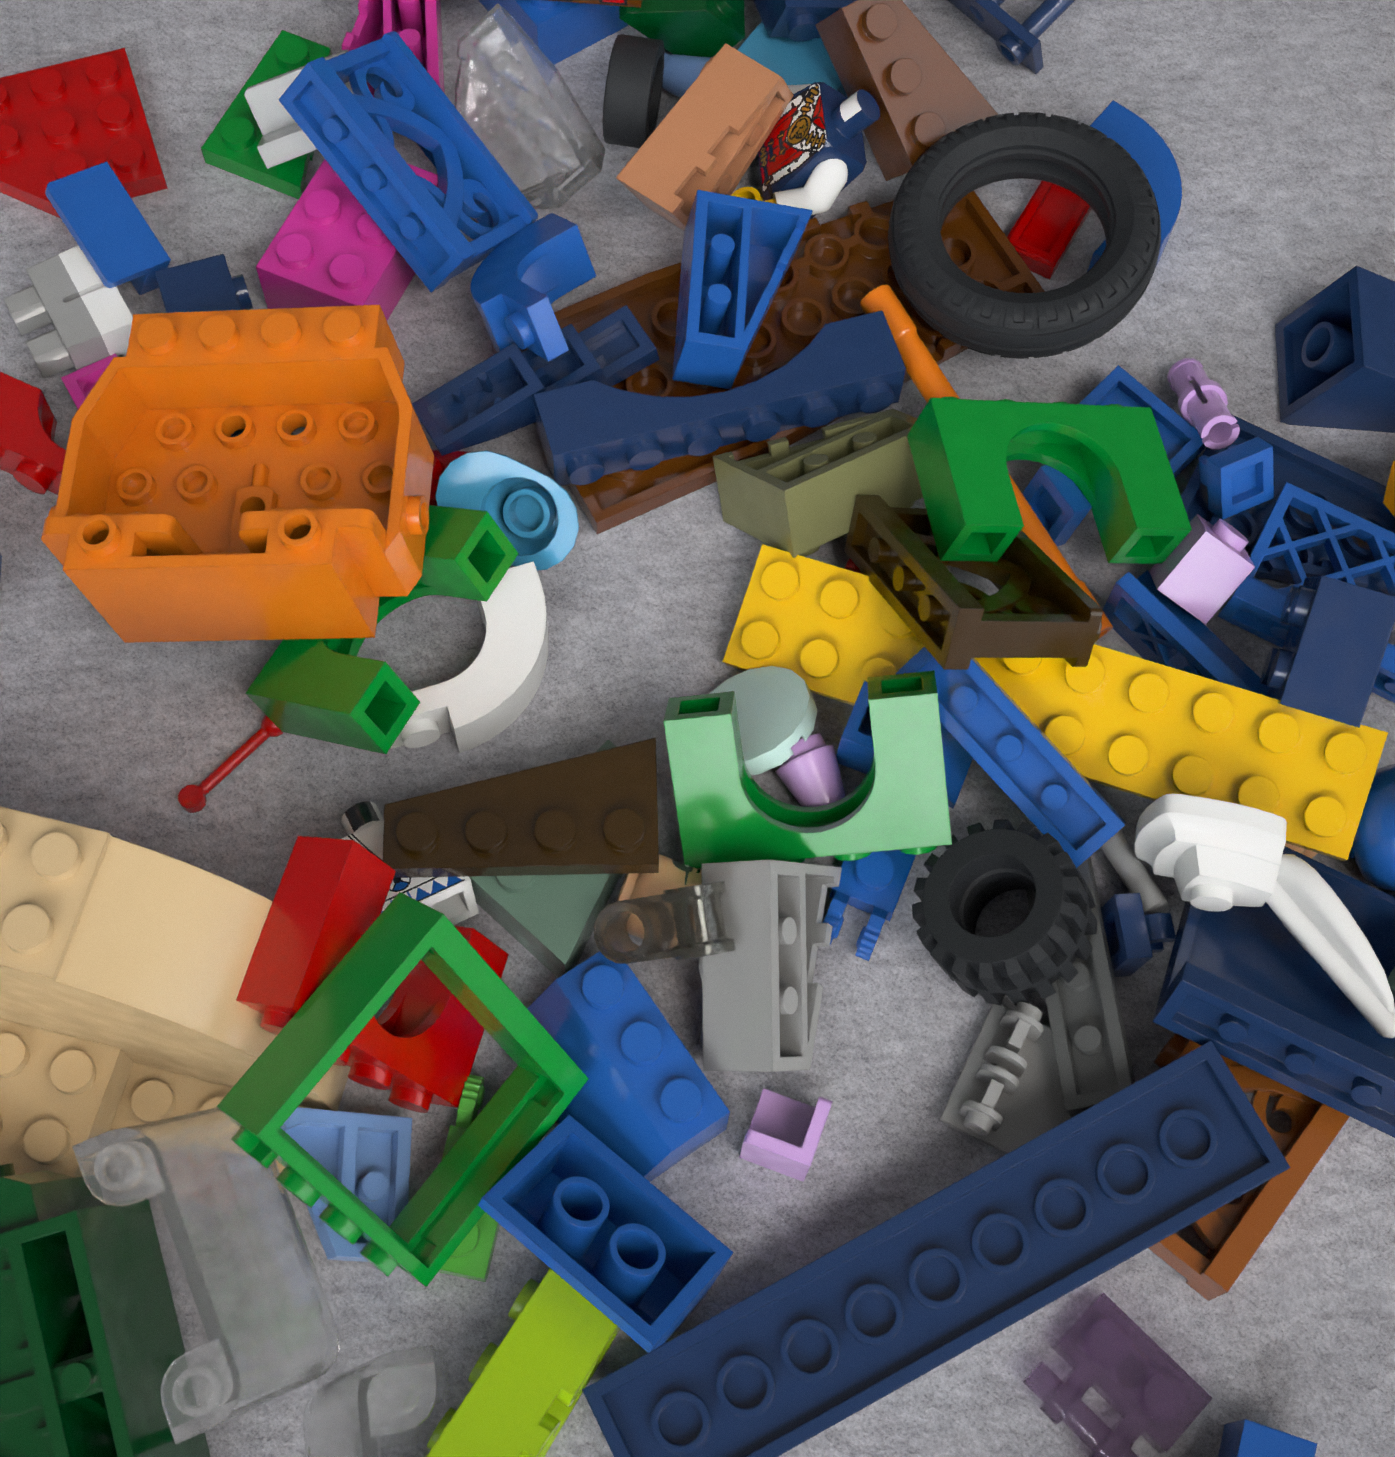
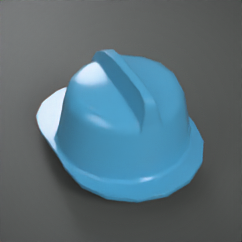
(522, 501)

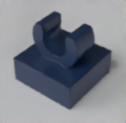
(1132, 934)

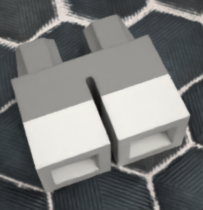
(85, 314)

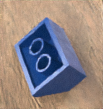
(642, 1083)
(608, 1233)

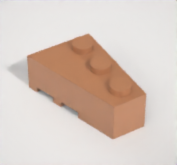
(707, 135)

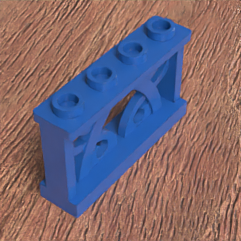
(359, 145)

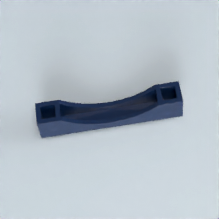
(607, 430)

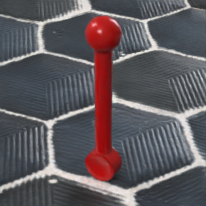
(194, 796)

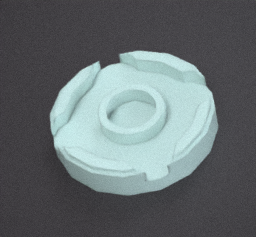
(772, 714)

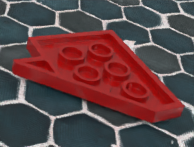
(72, 120)

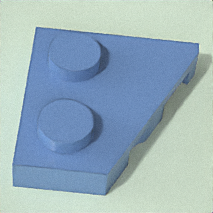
(365, 1155)

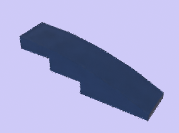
(500, 390)

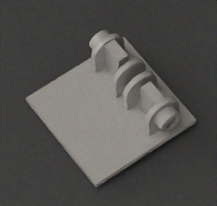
(1009, 1081)

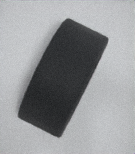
(633, 90)

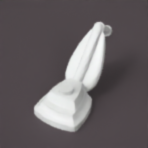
(1235, 858)

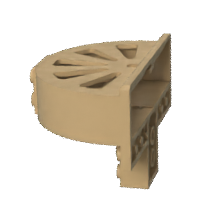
(118, 990)

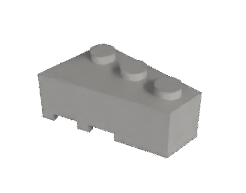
(762, 995)

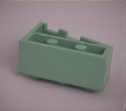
(548, 912)

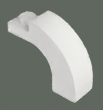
(499, 680)

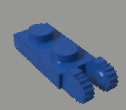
(873, 887)

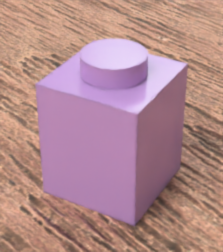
(1204, 568)

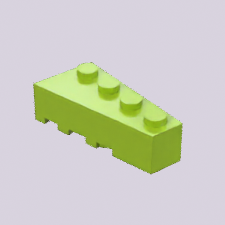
(530, 1379)

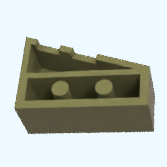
(809, 490)

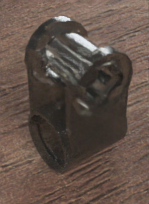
(676, 924)

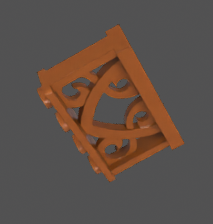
(1238, 1230)

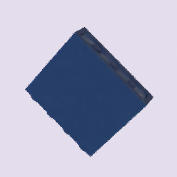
(1275, 1009)

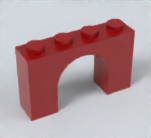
(321, 909)

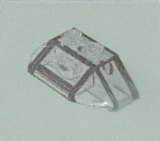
(524, 112)

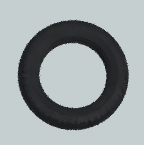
(1036, 149)

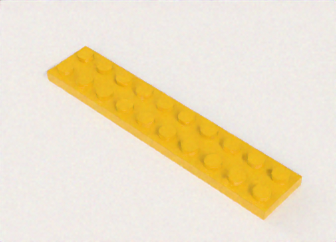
(1114, 720)

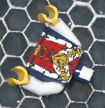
(814, 148)

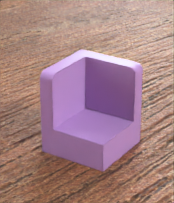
(784, 1134)

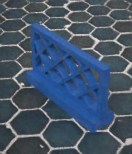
(1259, 606)

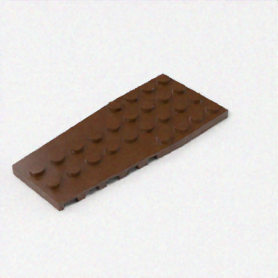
(823, 285)

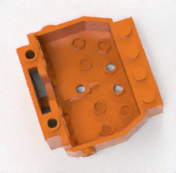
(255, 531)

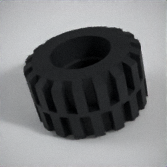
(974, 874)

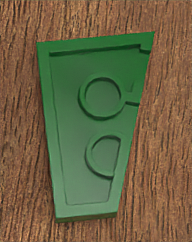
(237, 134)

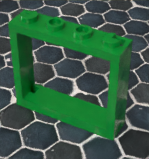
(328, 1023)

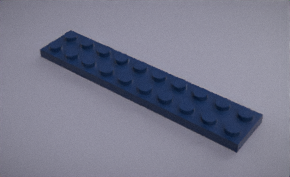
(945, 1271)

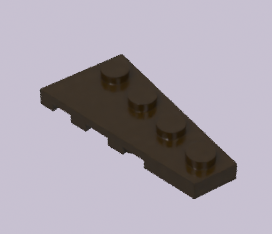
(545, 820)

